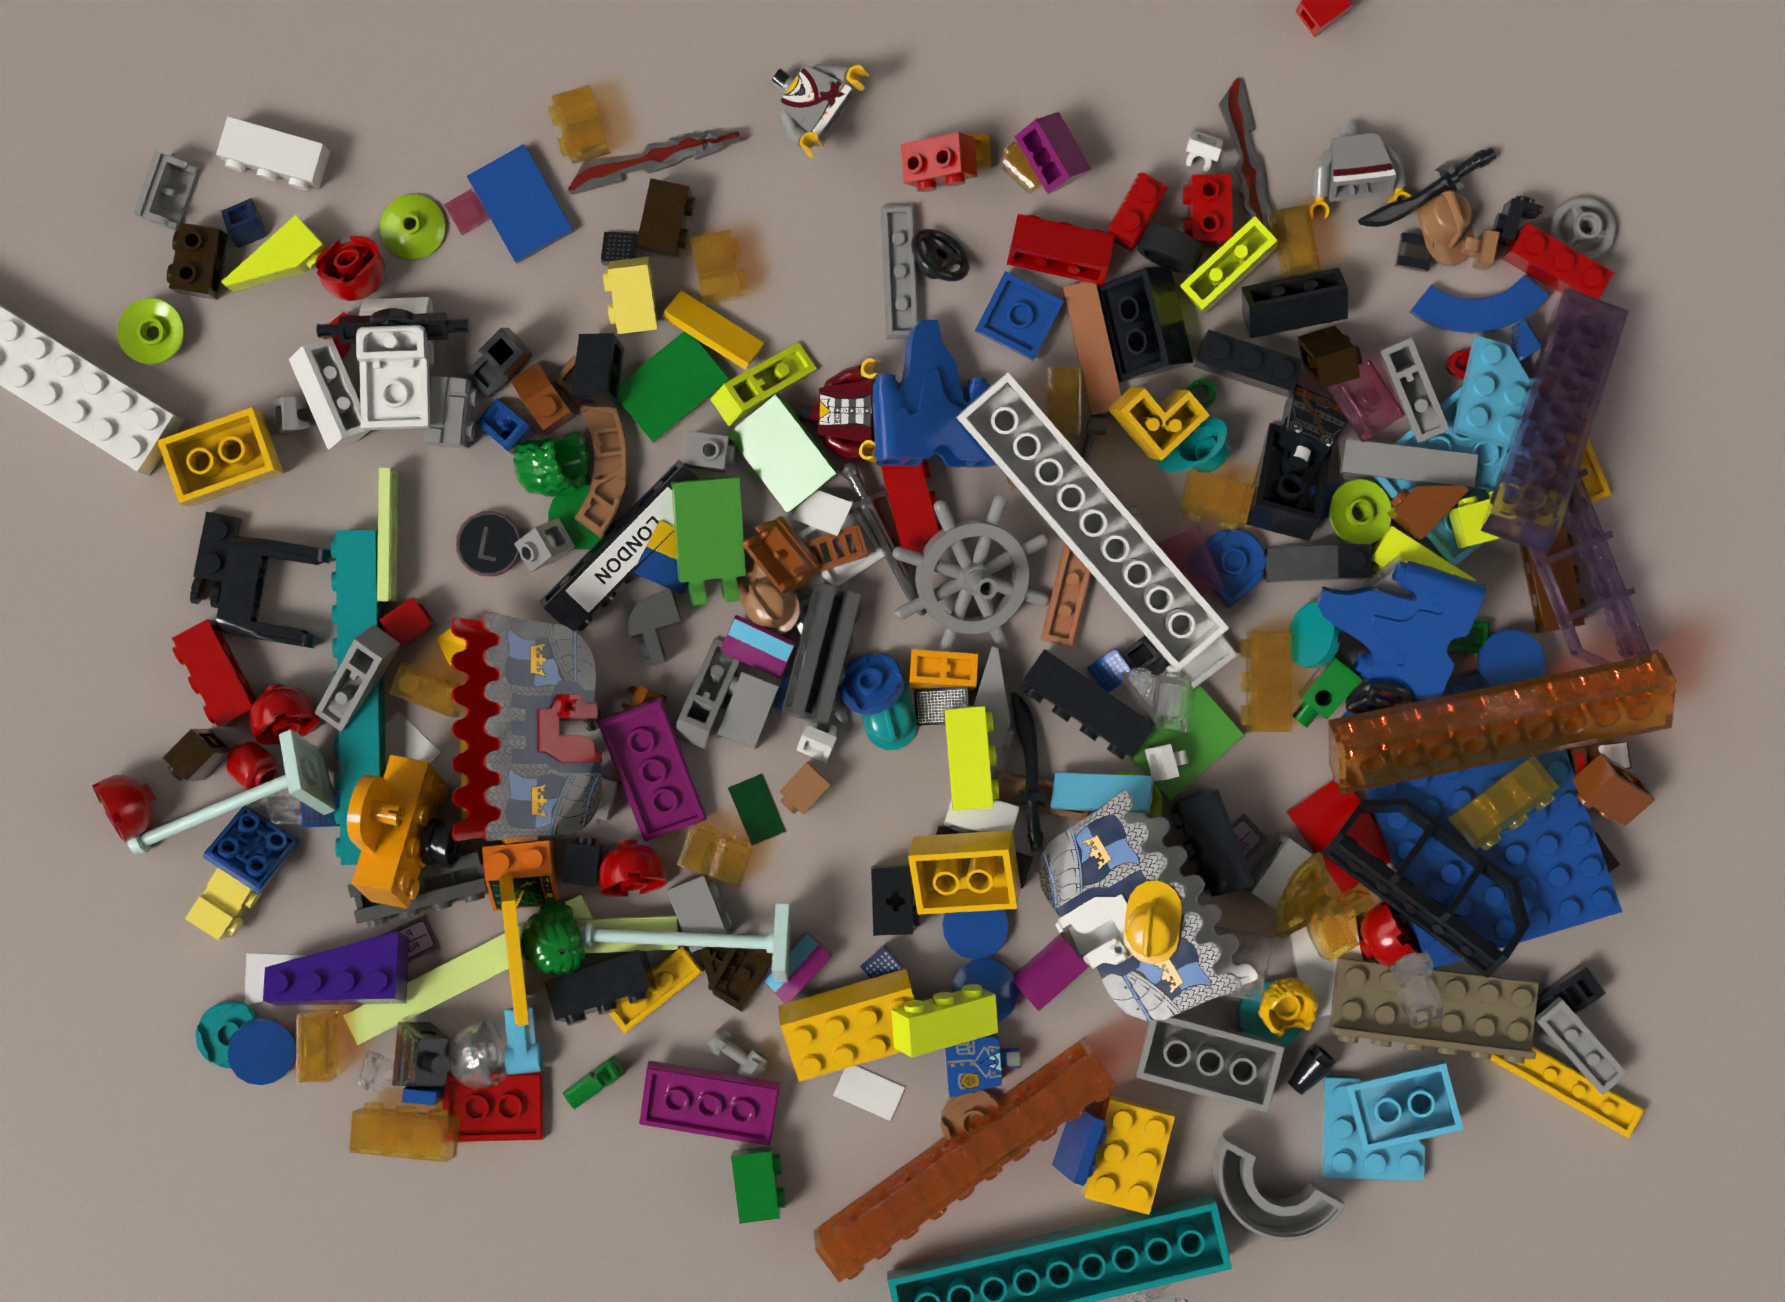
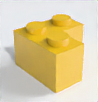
(1154, 426)

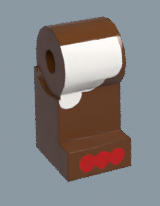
(1584, 755)

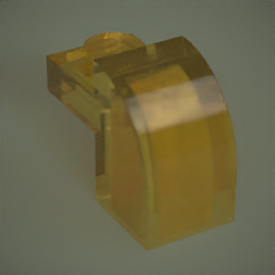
(1329, 922)

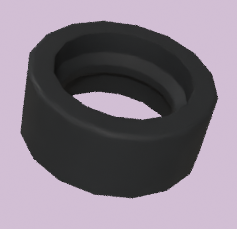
(1170, 248)

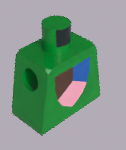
(1333, 677)

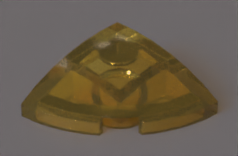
(1300, 893)

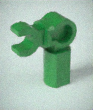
(593, 1083)

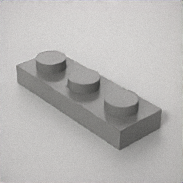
(1581, 1046)

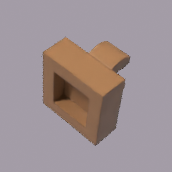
(1481, 249)

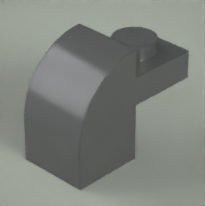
(648, 617)

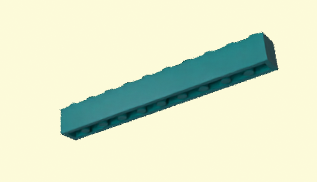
(363, 742)

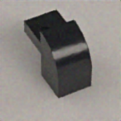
(500, 359)

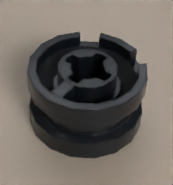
(439, 844)

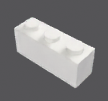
(272, 154)
(328, 393)

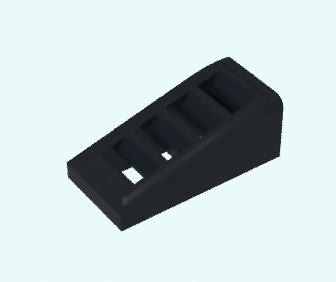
(1570, 979)

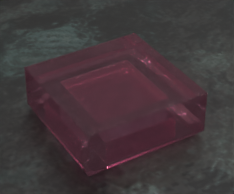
(467, 211)

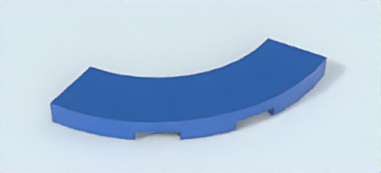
(1482, 314)

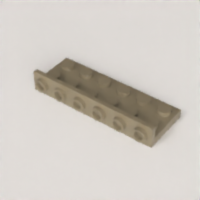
(1477, 1015)

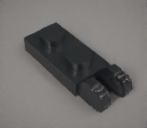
(212, 555)

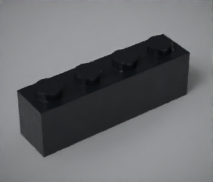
(1087, 704)

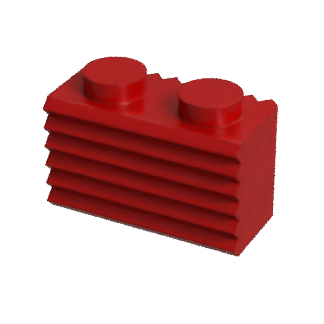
(1136, 210)

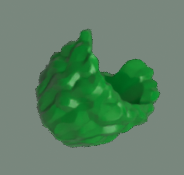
(552, 465)
(546, 934)

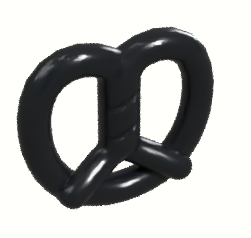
(1370, 689)

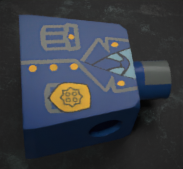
(978, 1064)

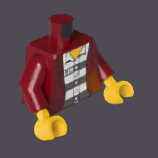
(845, 411)

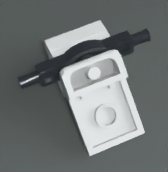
(394, 356)

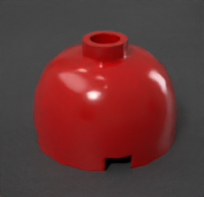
(351, 269)
(281, 710)
(126, 804)
(631, 869)
(1386, 935)

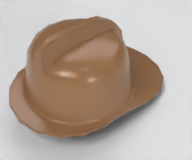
(1446, 223)
(765, 603)

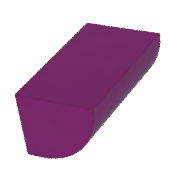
(1052, 152)
(1049, 972)

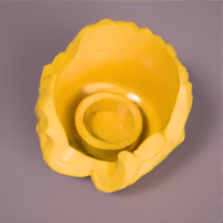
(1288, 1005)

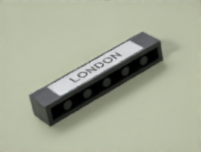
(614, 556)

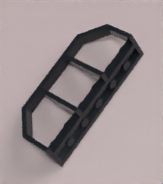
(1416, 905)

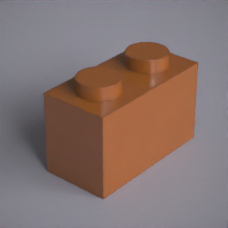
(1612, 790)

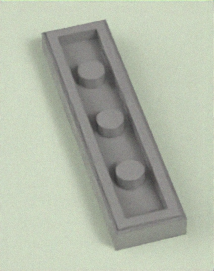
(899, 271)
(1408, 463)

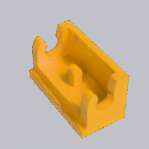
(943, 669)

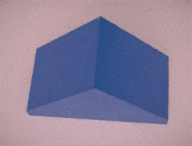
(505, 426)

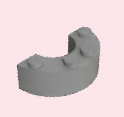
(1269, 1217)

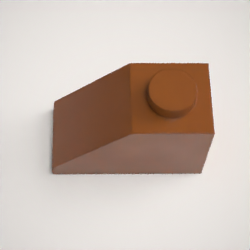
(542, 398)
(1424, 507)

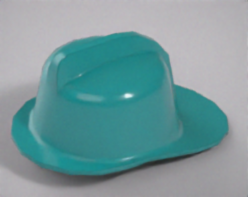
(1202, 450)
(894, 726)

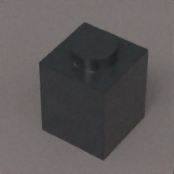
(582, 861)

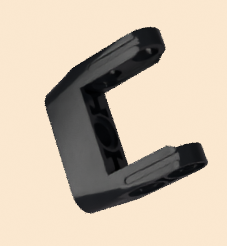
(244, 587)

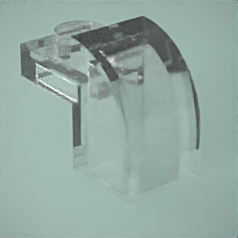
(1416, 988)

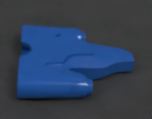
(921, 411)
(1404, 631)

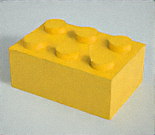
(220, 457)
(964, 872)
(1131, 1154)

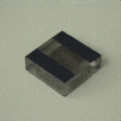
(1413, 253)

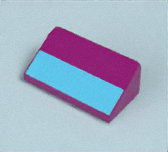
(758, 646)
(804, 962)

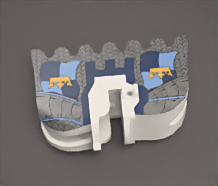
(1089, 882)

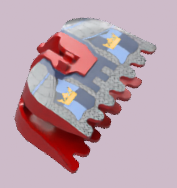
(515, 762)

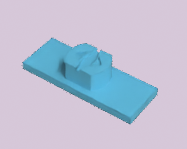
(1093, 791)

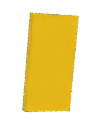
(513, 949)

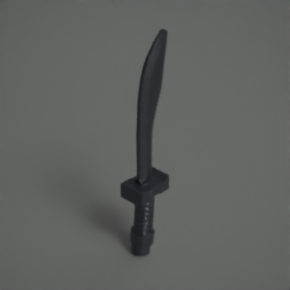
(1449, 179)
(1032, 798)

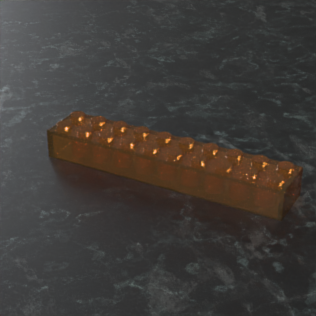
(1501, 723)
(956, 1165)

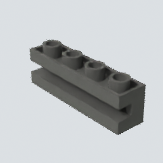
(821, 654)
(436, 888)

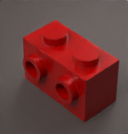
(939, 161)
(1208, 208)

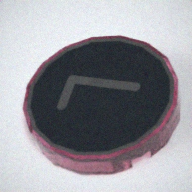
(487, 544)

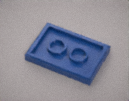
(520, 203)

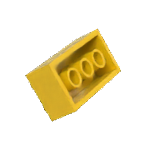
(844, 1025)

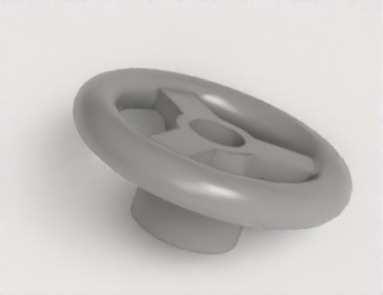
(1591, 219)

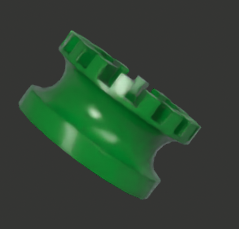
(1211, 391)

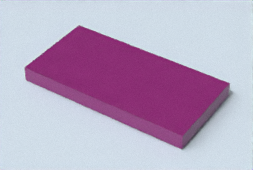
(652, 769)
(709, 1103)

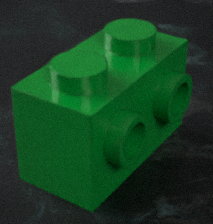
(757, 1184)

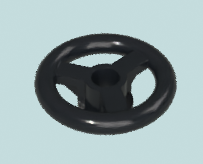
(937, 259)

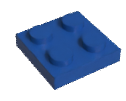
(1019, 316)

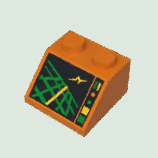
(532, 869)

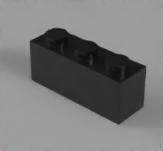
(1295, 302)
(1248, 363)
(601, 987)

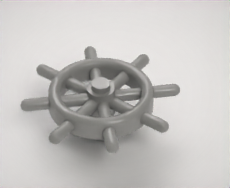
(972, 576)

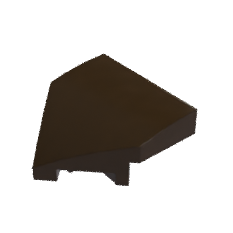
(735, 973)

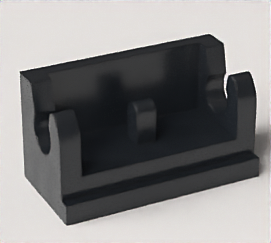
(598, 370)

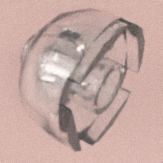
(477, 1055)

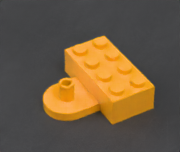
(387, 826)

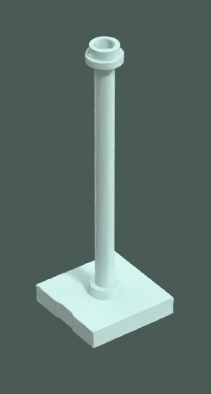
(305, 778)
(775, 942)

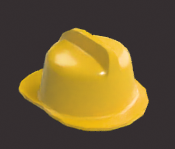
(1153, 922)

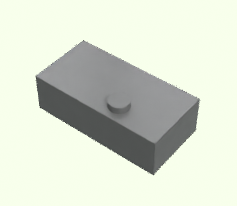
(1211, 1060)

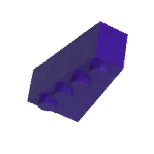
(351, 974)

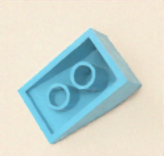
(1404, 1106)

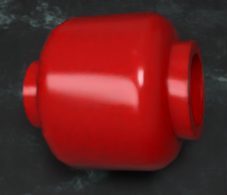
(251, 765)

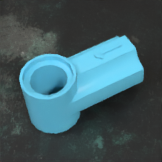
(522, 1050)

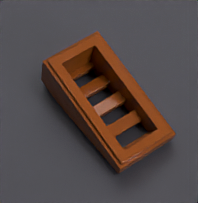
(848, 558)

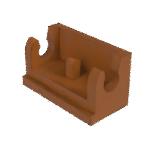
(782, 555)

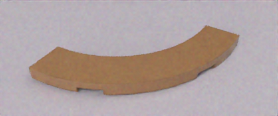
(609, 459)

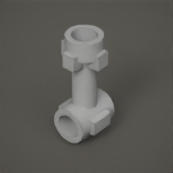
(751, 1064)

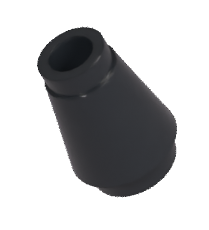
(1311, 1069)

